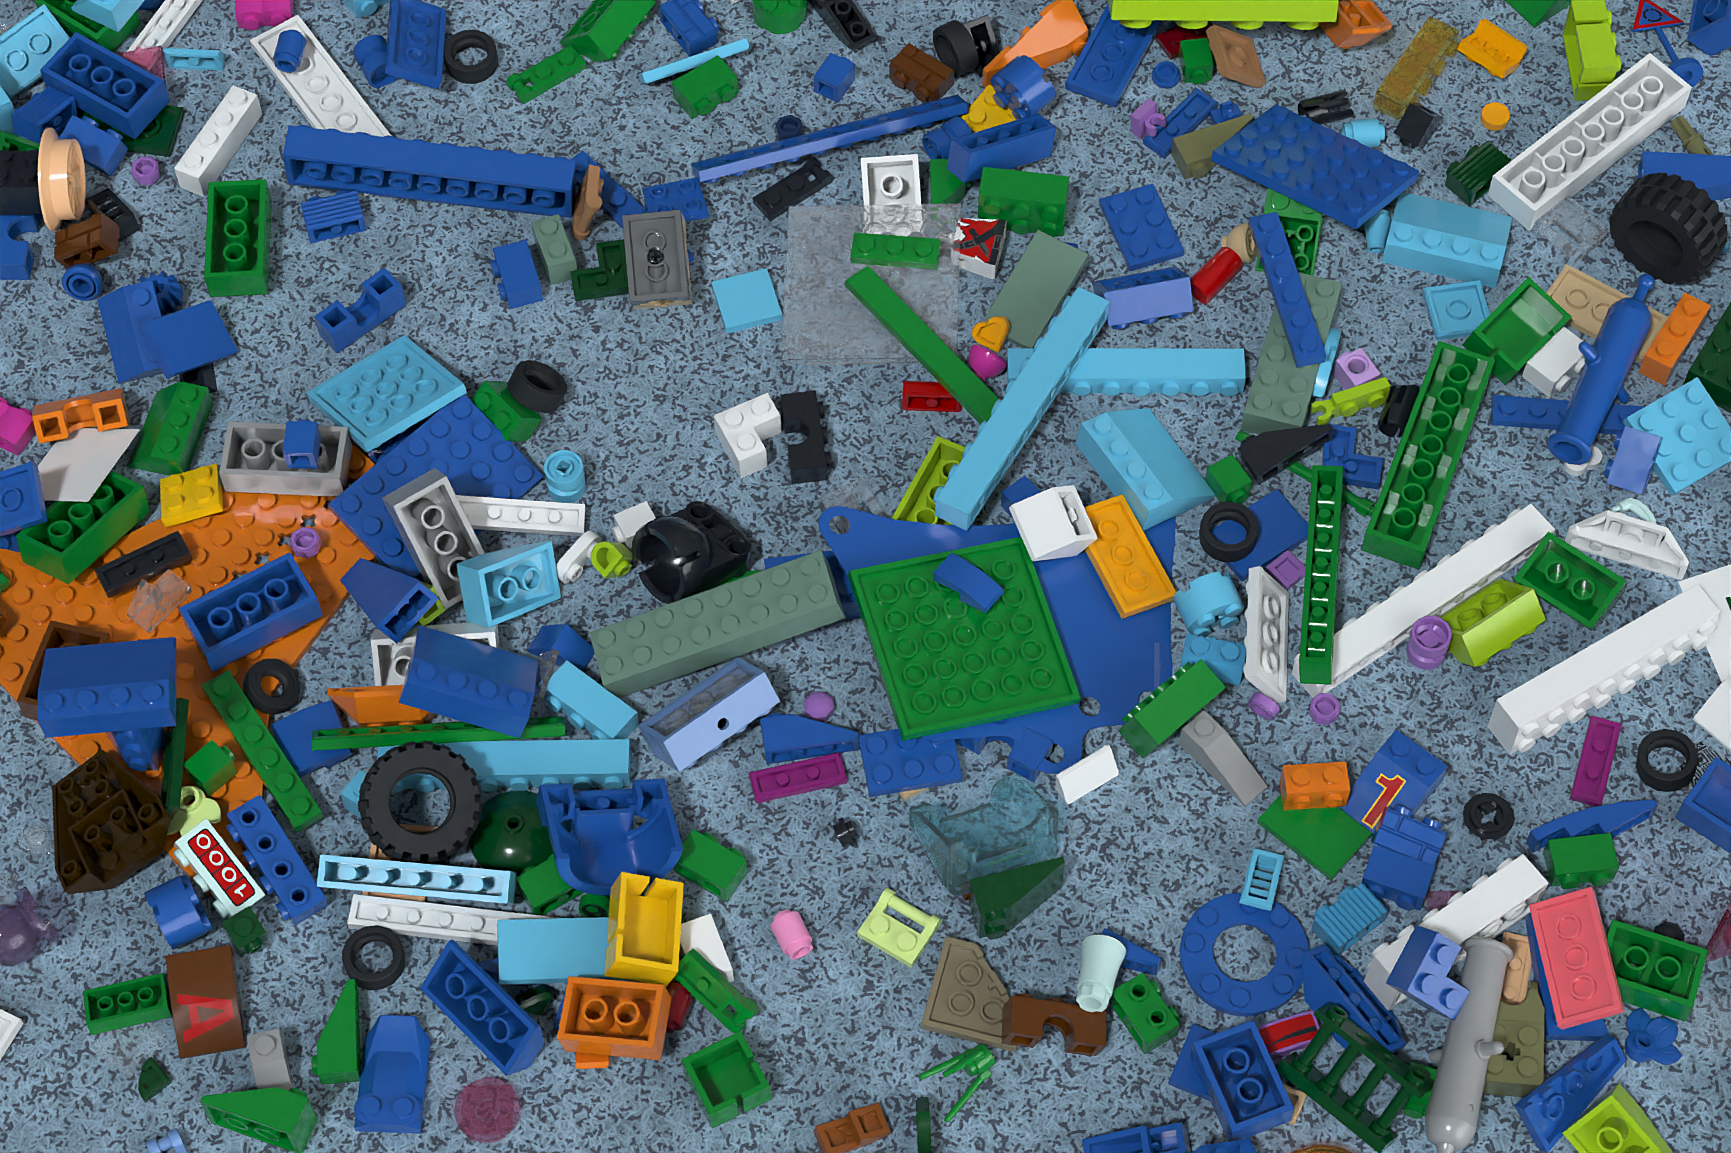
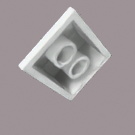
(891, 180)

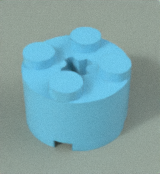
(1209, 603)

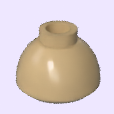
(1241, 242)

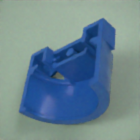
(599, 834)

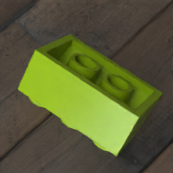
(1492, 621)

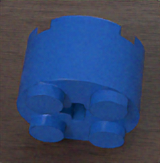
(1022, 87)
(178, 911)

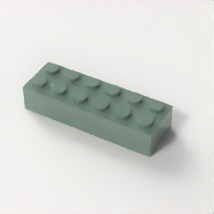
(1279, 389)

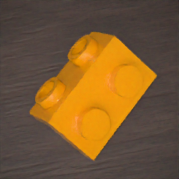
(1493, 49)

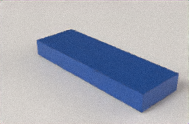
(1180, 121)

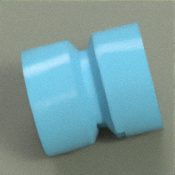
(565, 476)

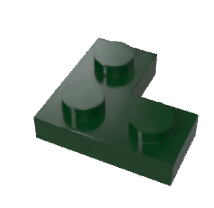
(608, 278)

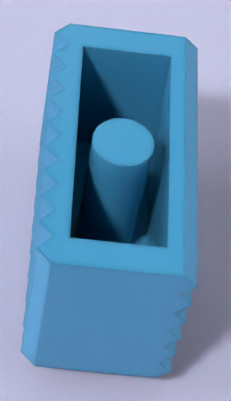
(1222, 657)
(1348, 918)

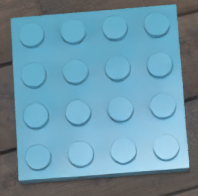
(386, 393)

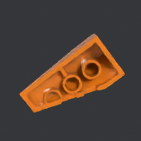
(1048, 42)

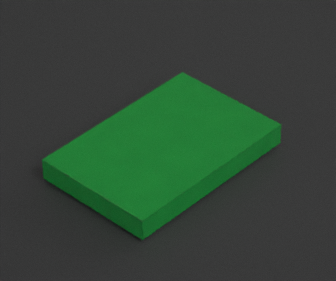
(1320, 836)

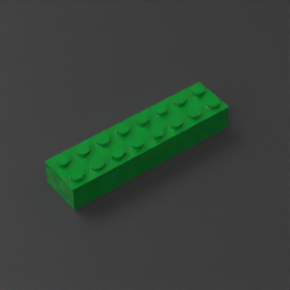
(1428, 455)

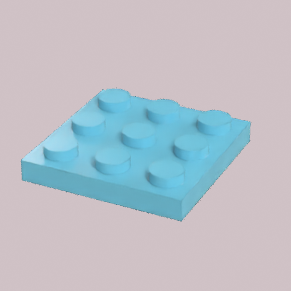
(1692, 432)

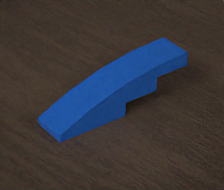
(1602, 819)

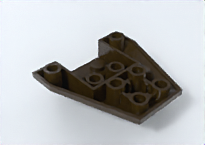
(104, 825)

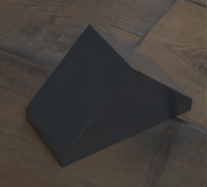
(984, 40)

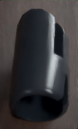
(1326, 107)
(1397, 409)

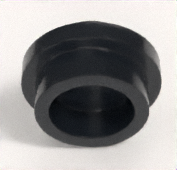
(846, 832)

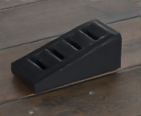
(126, 222)

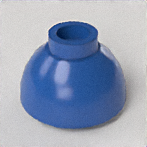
(82, 282)

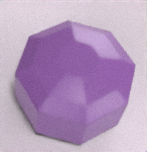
(145, 170)
(305, 542)
(818, 706)
(1324, 709)

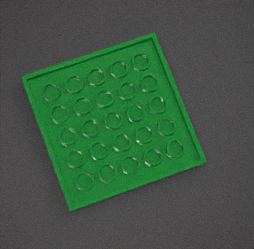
(952, 662)

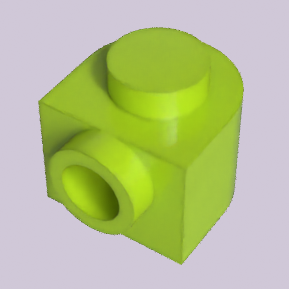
(611, 559)

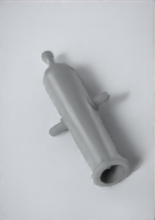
(1467, 1048)

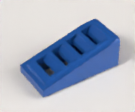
(1136, 956)

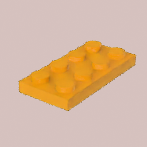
(1126, 559)

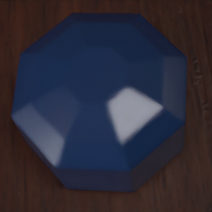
(788, 127)

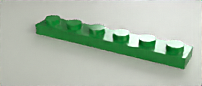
(262, 751)

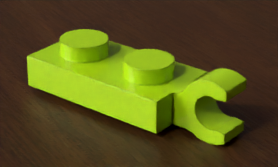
(1351, 400)

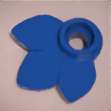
(1655, 1035)

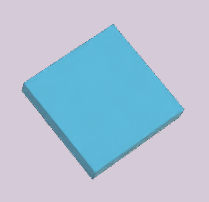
(746, 300)
(1456, 308)

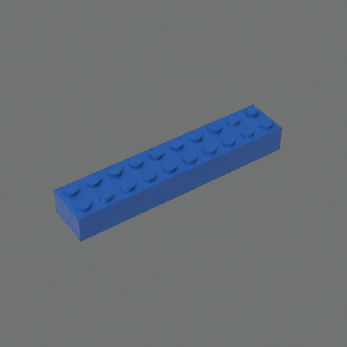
(430, 171)

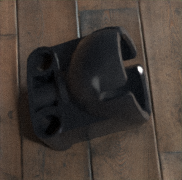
(689, 552)

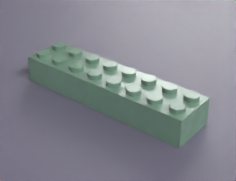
(717, 625)

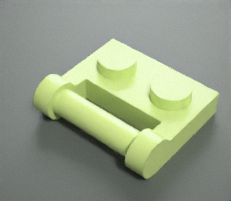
(894, 936)

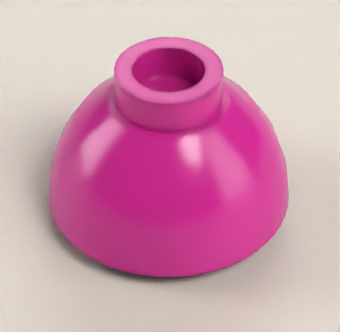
(985, 362)

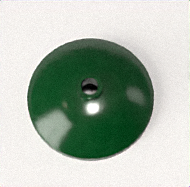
(505, 848)

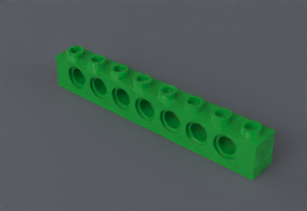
(1321, 575)

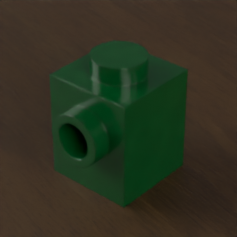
(245, 932)

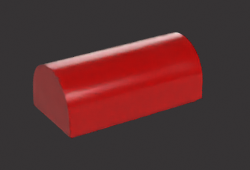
(1215, 274)
(928, 397)

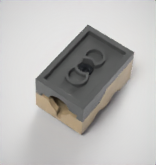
(657, 259)

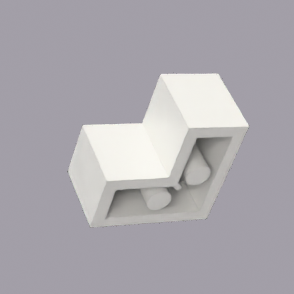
(744, 429)

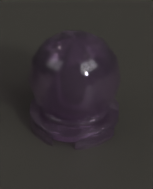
(22, 930)

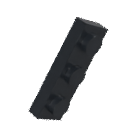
(143, 564)

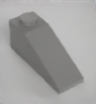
(1221, 758)

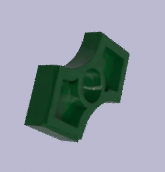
(923, 1125)

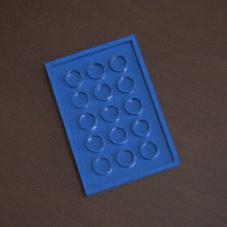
(1315, 166)
(456, 443)

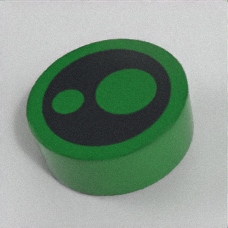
(594, 906)

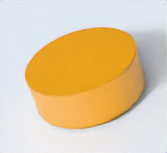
(1495, 116)

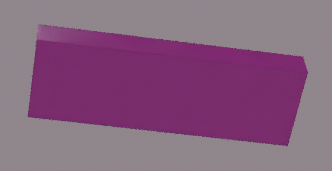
(1595, 761)
(797, 777)

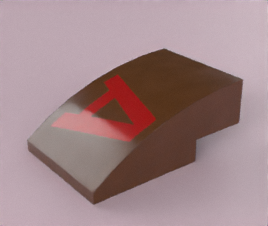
(205, 1001)

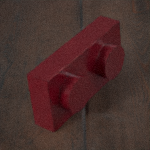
(1170, 39)

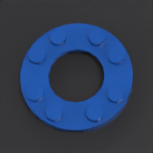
(1234, 996)

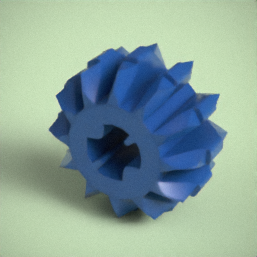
(168, 291)

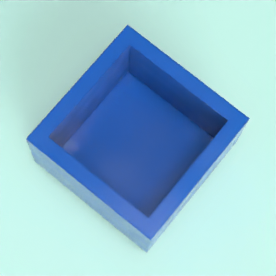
(1709, 805)

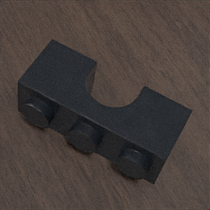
(802, 415)

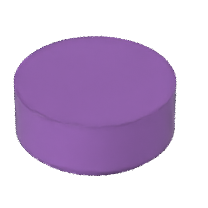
(1263, 706)

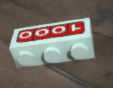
(217, 870)

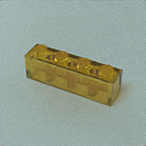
(1417, 68)

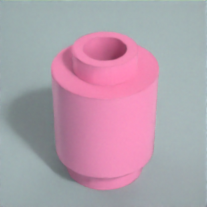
(791, 934)

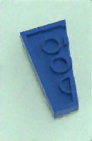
(1584, 1032)
(1569, 1092)

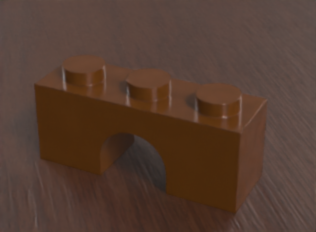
(1024, 1022)

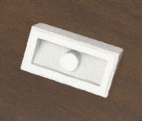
(1086, 775)

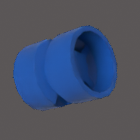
(370, 56)
(938, 141)

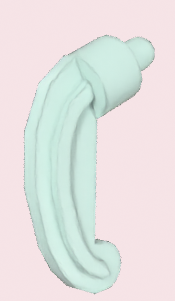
(1636, 507)

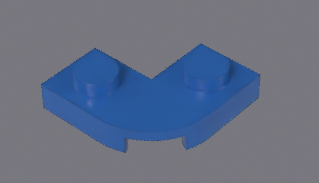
(1357, 468)

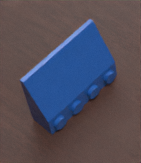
(470, 682)
(108, 687)

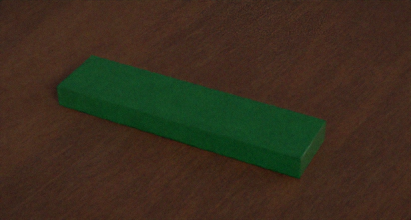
(174, 759)

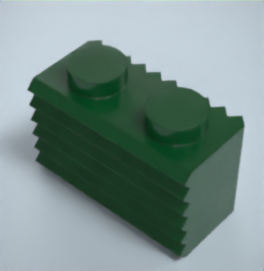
(1474, 174)

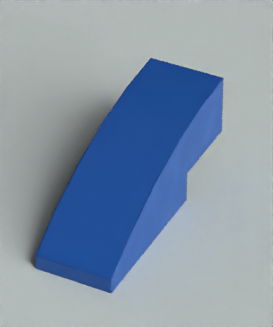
(1141, 1139)

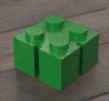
(724, 1081)

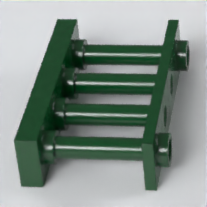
(1329, 1096)

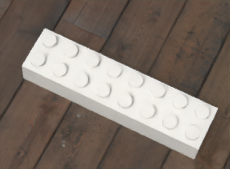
(1589, 140)
(1603, 670)

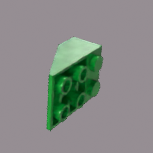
(1300, 227)

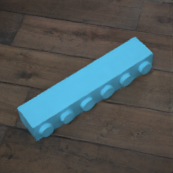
(416, 879)

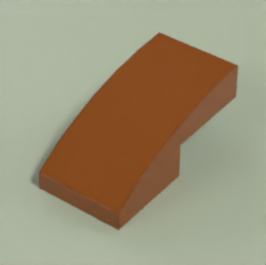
(853, 1131)

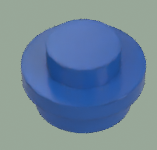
(1165, 74)

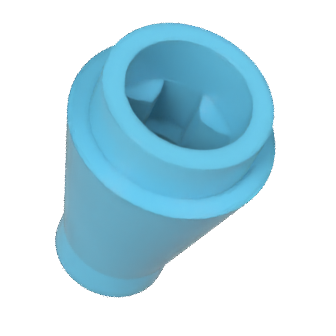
(1377, 230)

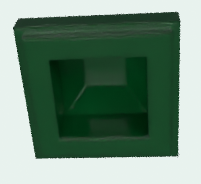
(534, 999)

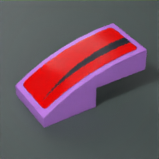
(1289, 1034)

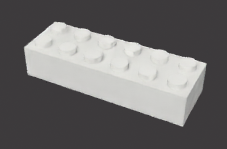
(1481, 912)

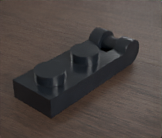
(792, 189)

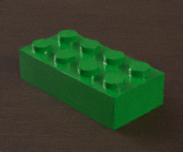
(127, 1003)

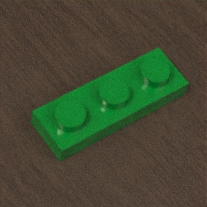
(895, 251)

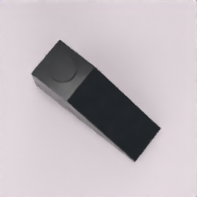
(1279, 449)

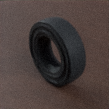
(278, 670)

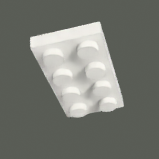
(1266, 634)

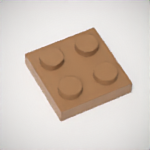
(1235, 56)

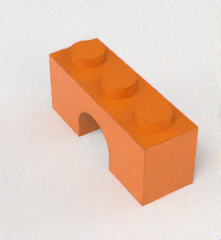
(1673, 338)
(60, 418)

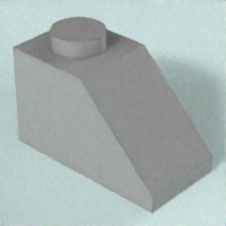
(269, 1060)

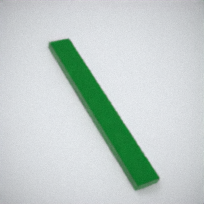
(922, 343)
(436, 732)

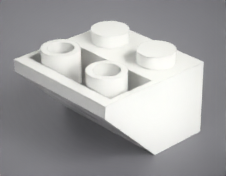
(1053, 524)

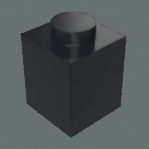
(1417, 125)

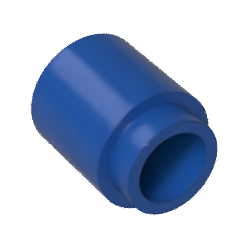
(289, 51)

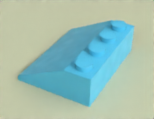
(1447, 239)
(1143, 464)

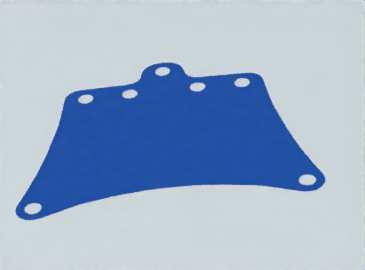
(1105, 653)

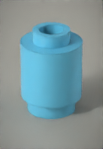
(1365, 131)

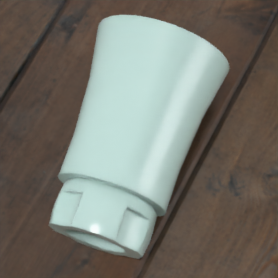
(1098, 971)

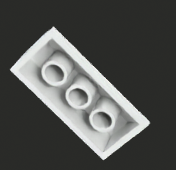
(392, 659)

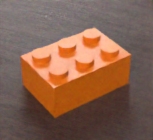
(614, 1018)

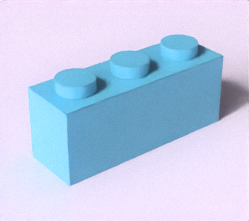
(589, 704)

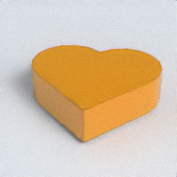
(992, 333)

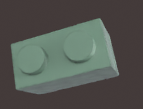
(554, 249)

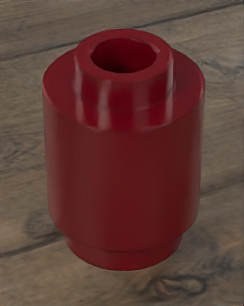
(679, 1006)

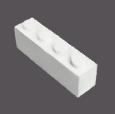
(218, 140)

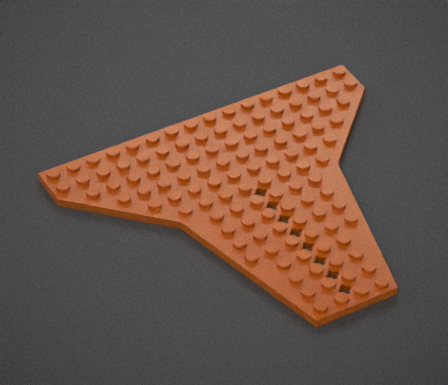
(220, 550)

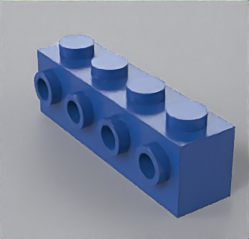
(1001, 147)
(276, 860)

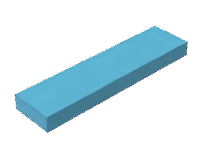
(693, 61)

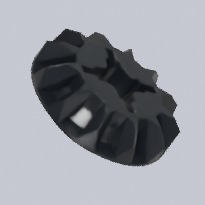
(1488, 804)

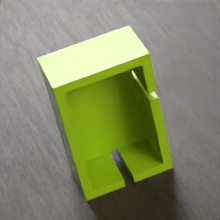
(1590, 48)

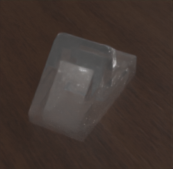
(157, 601)

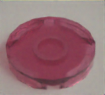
(487, 1110)

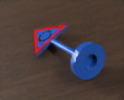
(1654, 17)

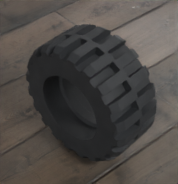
(1668, 228)
(432, 760)

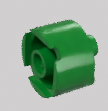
(779, 15)

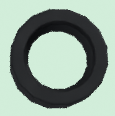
(955, 47)
(470, 73)
(524, 387)
(1228, 552)
(1668, 739)
(378, 980)

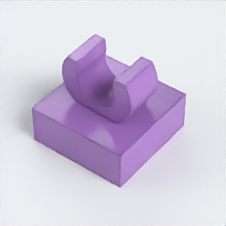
(1145, 118)

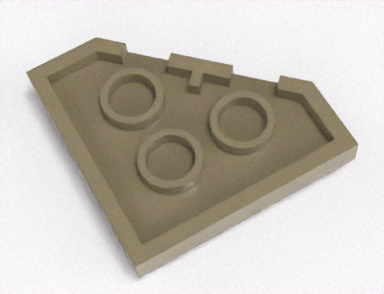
(966, 997)

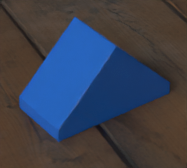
(566, 641)

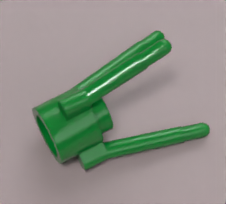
(974, 1062)

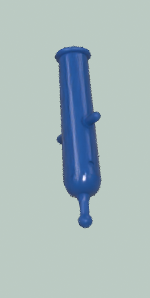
(1602, 375)

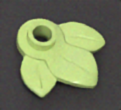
(192, 815)

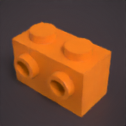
(1314, 785)

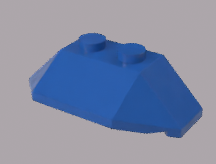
(1336, 981)

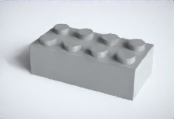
(256, 462)
(434, 531)

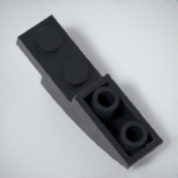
(844, 21)

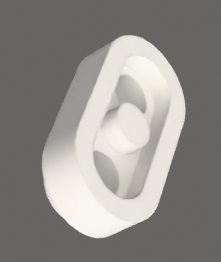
(572, 563)

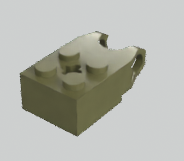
(1522, 1035)

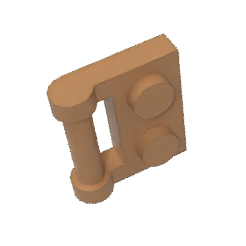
(587, 202)

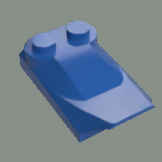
(393, 1076)

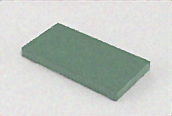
(1037, 288)

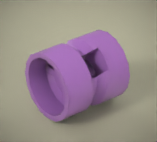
(1428, 642)

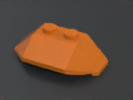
(1356, 23)
(377, 706)

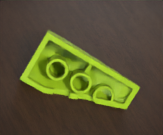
(1615, 1126)

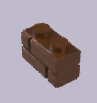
(921, 74)
(87, 241)

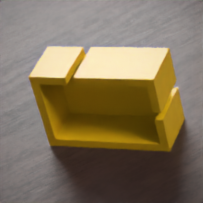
(643, 929)

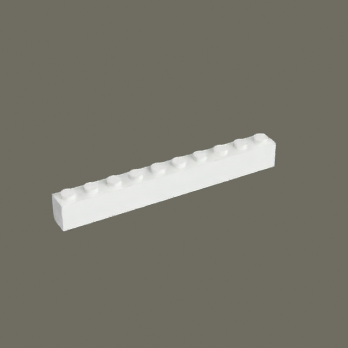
(1432, 594)

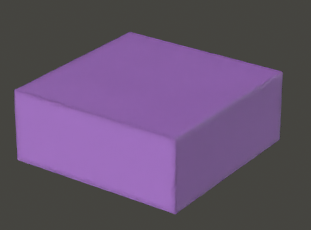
(1286, 570)

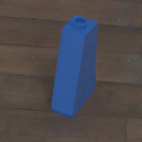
(1707, 171)
(388, 597)

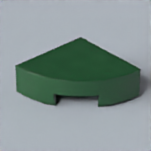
(152, 1080)

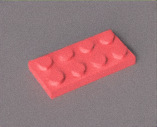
(1576, 958)

